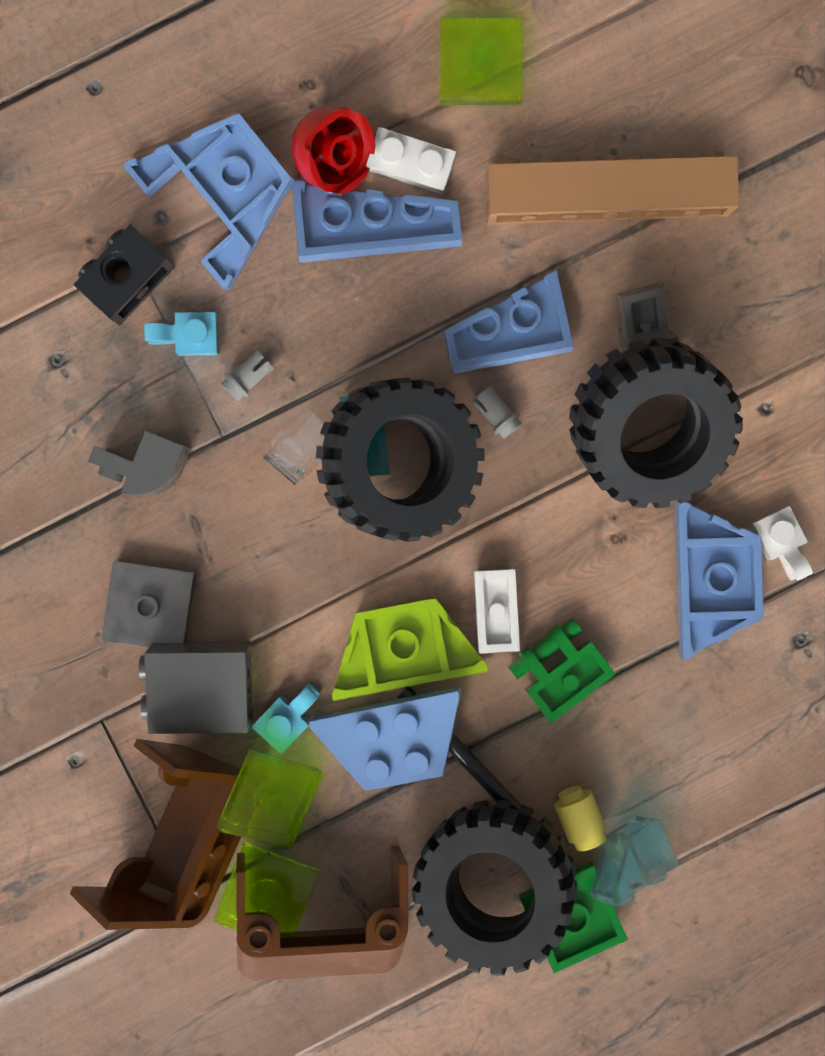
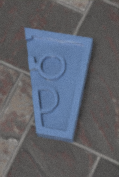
(516, 330)

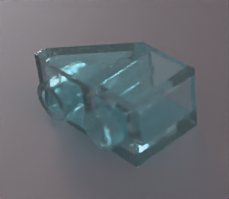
(631, 859)

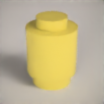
(580, 818)

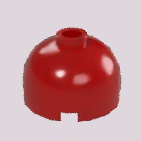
(333, 148)

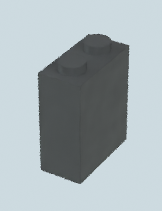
(197, 687)

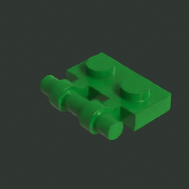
(568, 680)

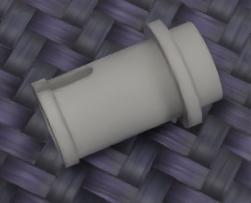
(244, 377)
(497, 412)

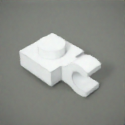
(781, 538)

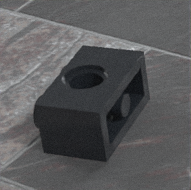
(122, 298)

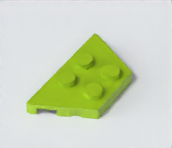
(403, 649)

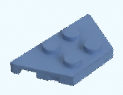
(715, 578)
(392, 739)

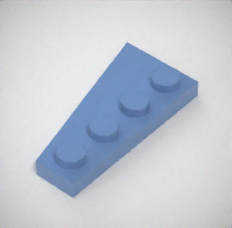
(370, 223)

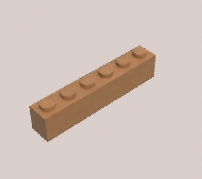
(611, 188)

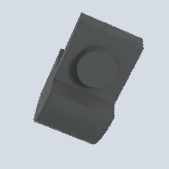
(643, 316)
(152, 471)

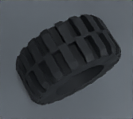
(683, 462)
(451, 468)
(481, 937)

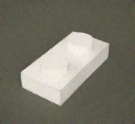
(411, 160)
(496, 611)

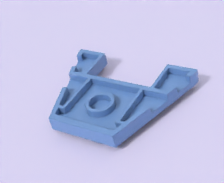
(233, 176)

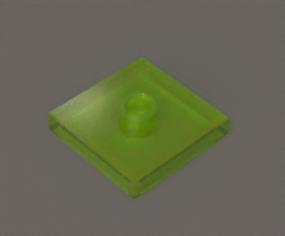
(480, 61)
(269, 799)
(271, 887)

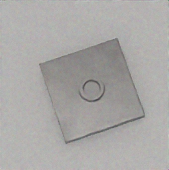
(147, 604)

